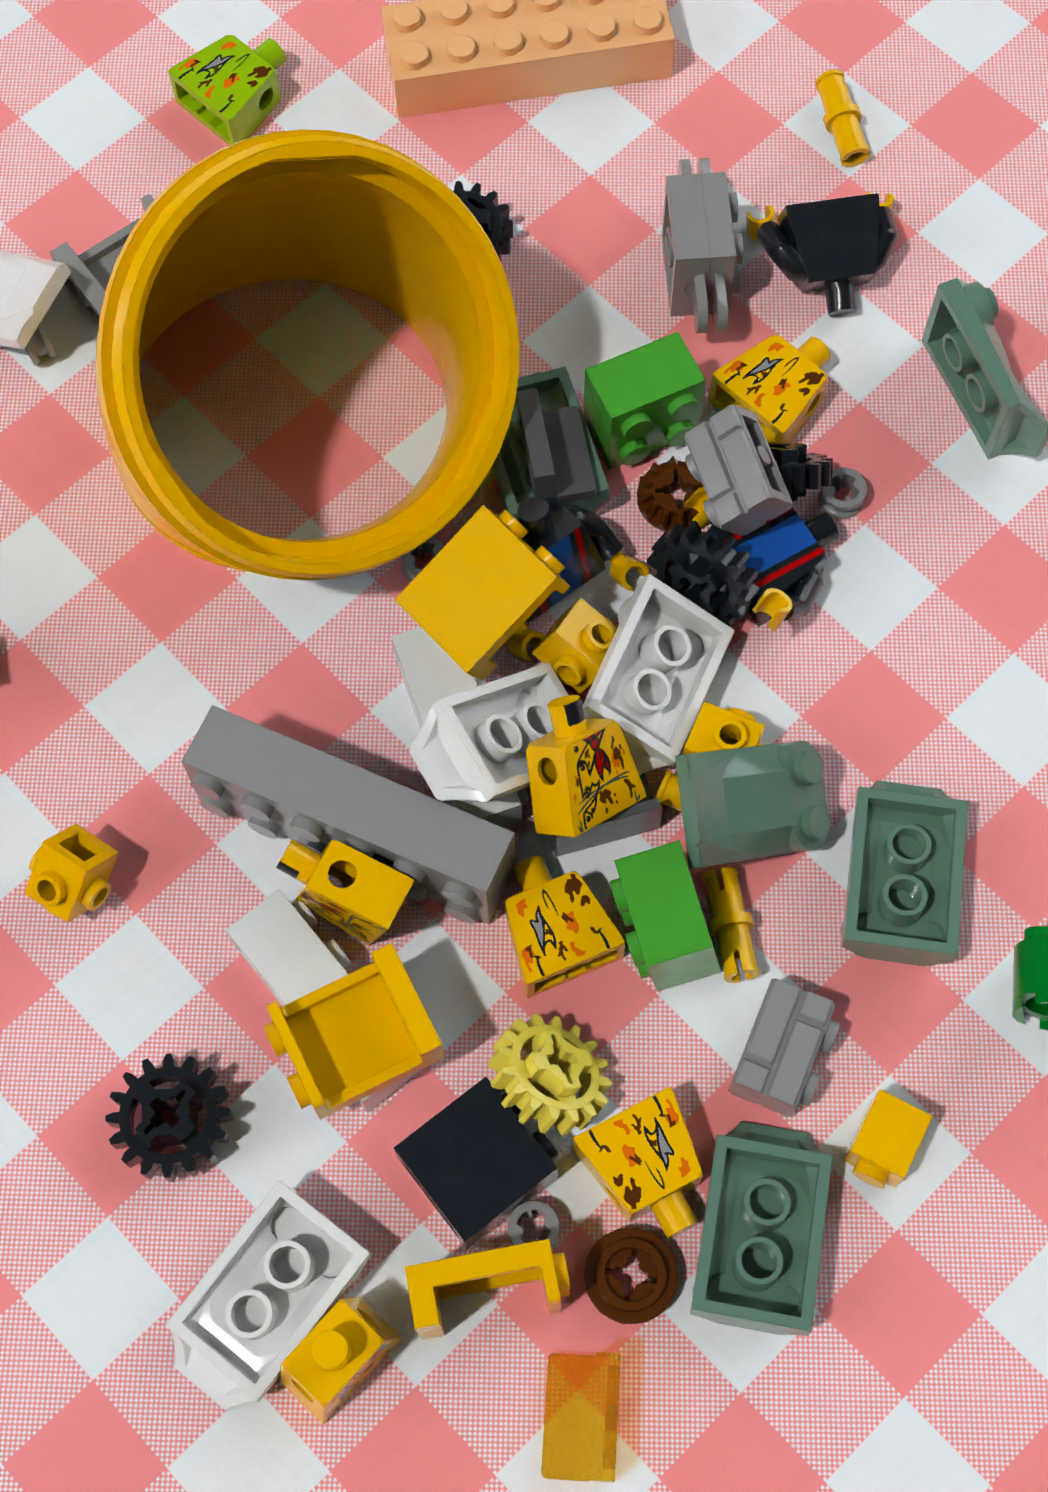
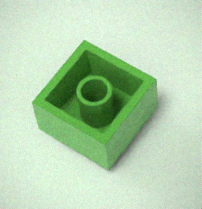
(643, 400)
(669, 925)

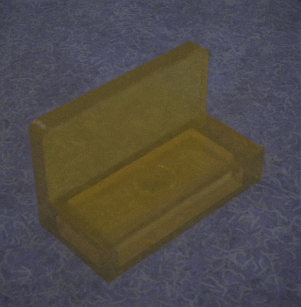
(581, 1417)

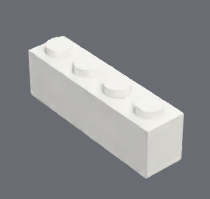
(434, 675)
(292, 959)

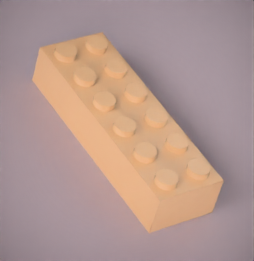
(514, 50)

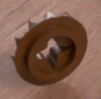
(659, 506)
(654, 1261)

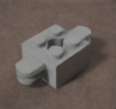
(700, 244)

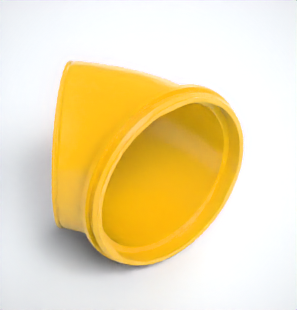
(334, 215)

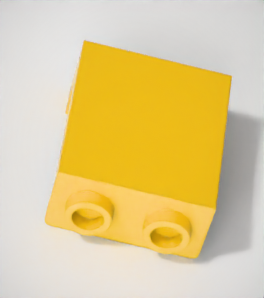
(481, 589)
(354, 1035)
(480, 1273)

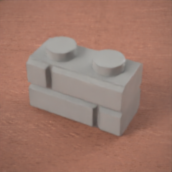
(736, 471)
(784, 1047)

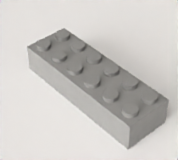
(322, 798)

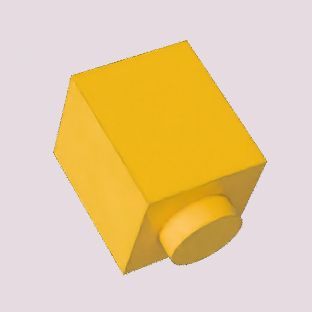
(886, 1140)

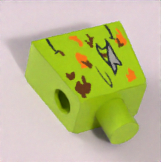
(229, 86)

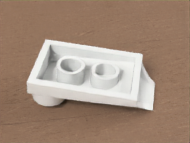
(26, 294)
(657, 671)
(479, 737)
(263, 1297)

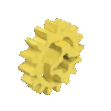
(549, 1074)

